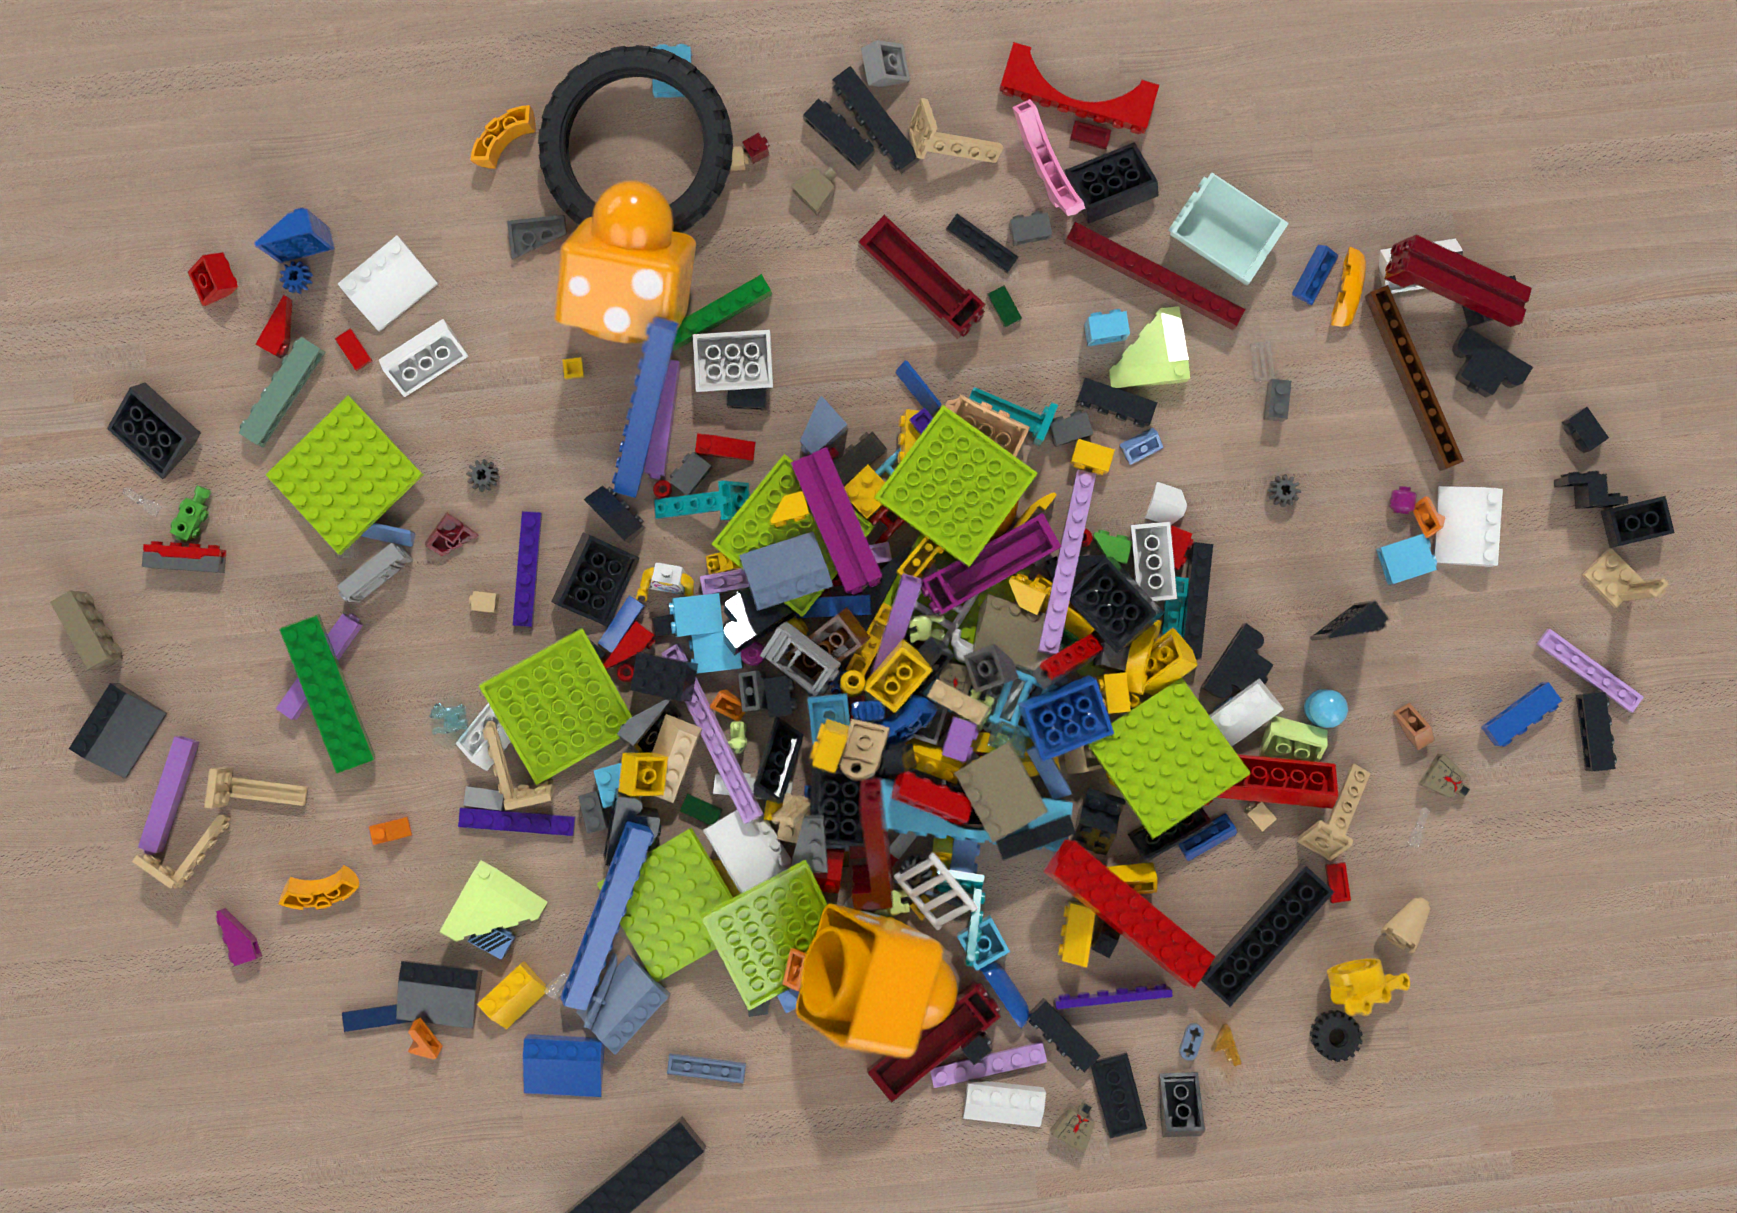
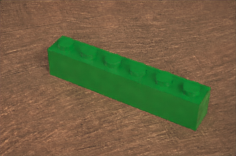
(722, 310)

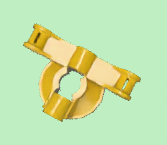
(1362, 984)

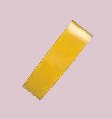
(1042, 503)
(865, 654)
(1139, 657)

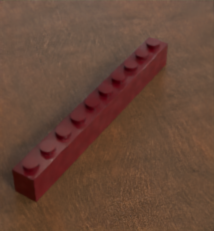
(1154, 276)

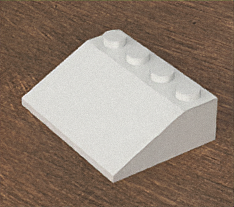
(388, 283)
(733, 360)
(1470, 526)
(748, 850)

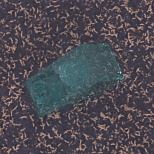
(1004, 733)

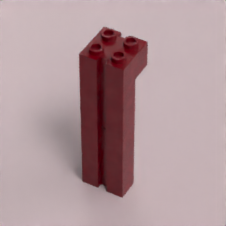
(922, 277)
(1457, 279)
(874, 880)
(970, 1014)

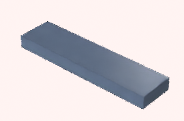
(706, 1068)

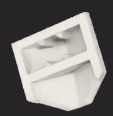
(1166, 504)

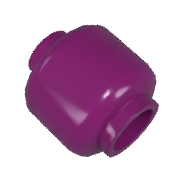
(1402, 500)
(751, 654)

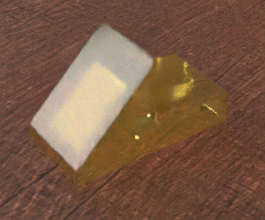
(1225, 1040)

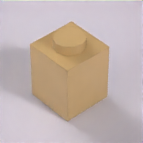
(739, 159)
(484, 602)
(1259, 815)

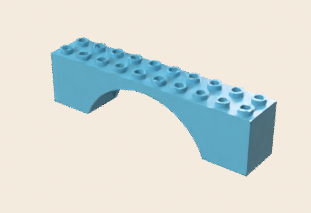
(907, 818)

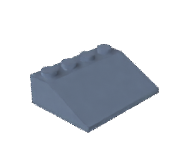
(785, 571)
(629, 1004)

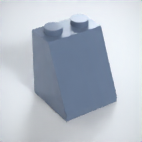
(822, 429)

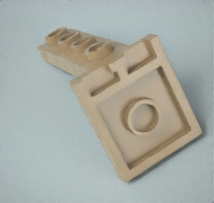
(925, 138)
(1619, 582)
(222, 786)
(522, 795)
(791, 817)
(1330, 838)
(174, 878)

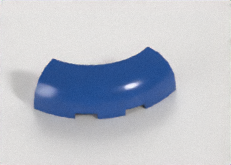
(910, 718)

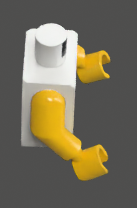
(666, 579)

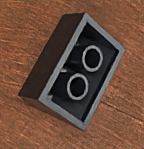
(615, 513)

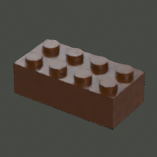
(837, 637)

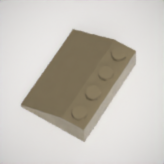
(1012, 630)
(1001, 792)

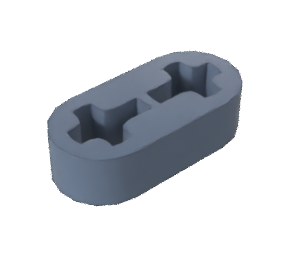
(1196, 1042)

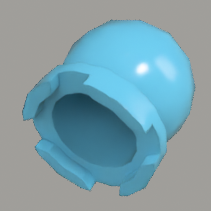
(1326, 708)

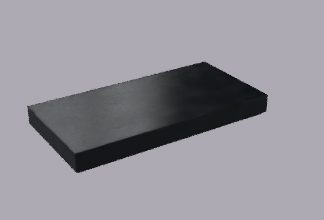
(1118, 1095)

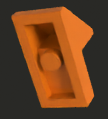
(1428, 517)
(390, 830)
(425, 1042)

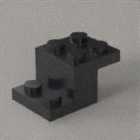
(1590, 490)
(1098, 821)

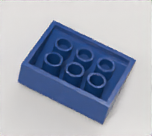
(296, 237)
(1066, 718)
(563, 1065)

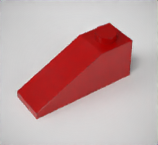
(277, 332)
(724, 447)
(635, 640)

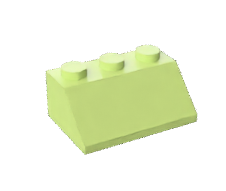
(1293, 740)

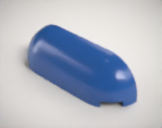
(1007, 992)

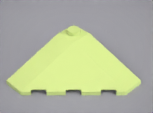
(1156, 356)
(490, 902)

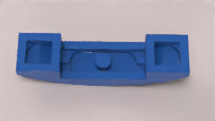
(834, 605)

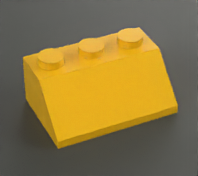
(1168, 662)
(898, 676)
(1076, 934)
(513, 996)

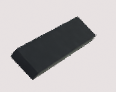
(982, 243)
(1035, 837)

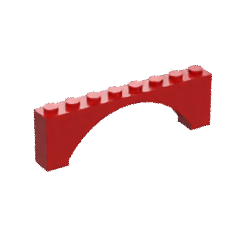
(1126, 111)

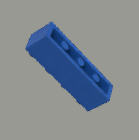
(1521, 714)

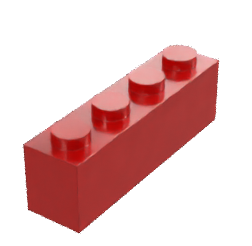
(931, 798)

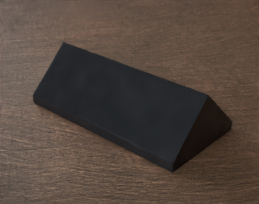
(777, 762)
(1189, 826)

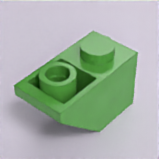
(1111, 546)

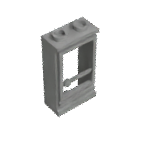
(373, 573)
(779, 643)

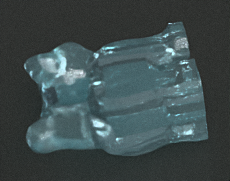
(450, 718)

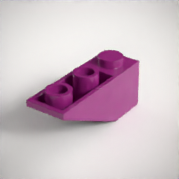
(240, 941)

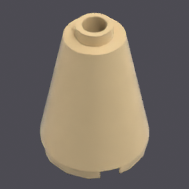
(1408, 925)

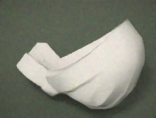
(960, 646)

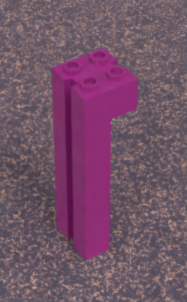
(837, 521)
(993, 564)

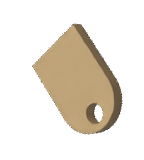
(863, 748)

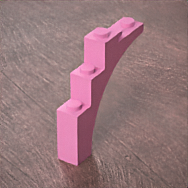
(1047, 166)

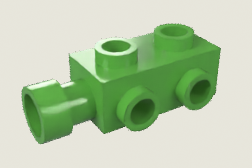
(193, 520)

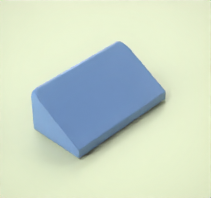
(1141, 445)

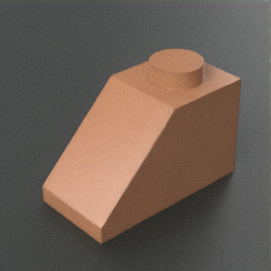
(1414, 726)

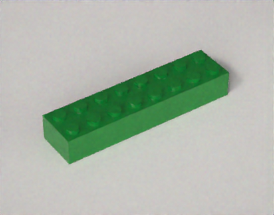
(327, 693)

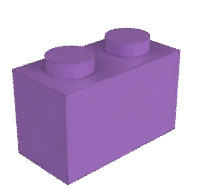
(959, 739)

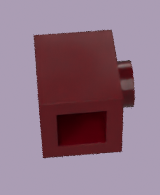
(756, 147)

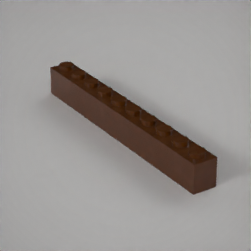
(1413, 378)

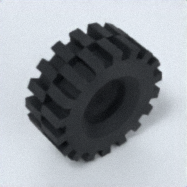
(1329, 1022)

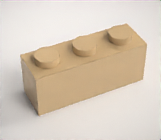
(959, 702)

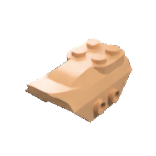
(993, 424)

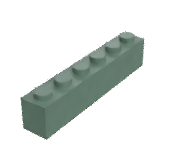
(281, 392)

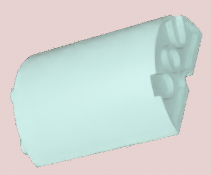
(1228, 228)

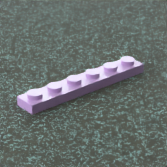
(1589, 670)
(989, 1065)

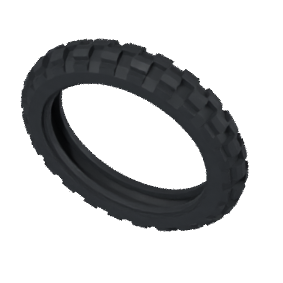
(625, 63)

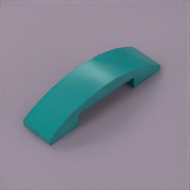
(1174, 608)

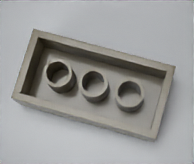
(87, 630)

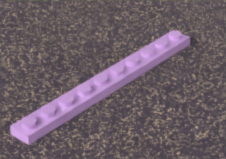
(1067, 562)
(737, 579)
(719, 748)

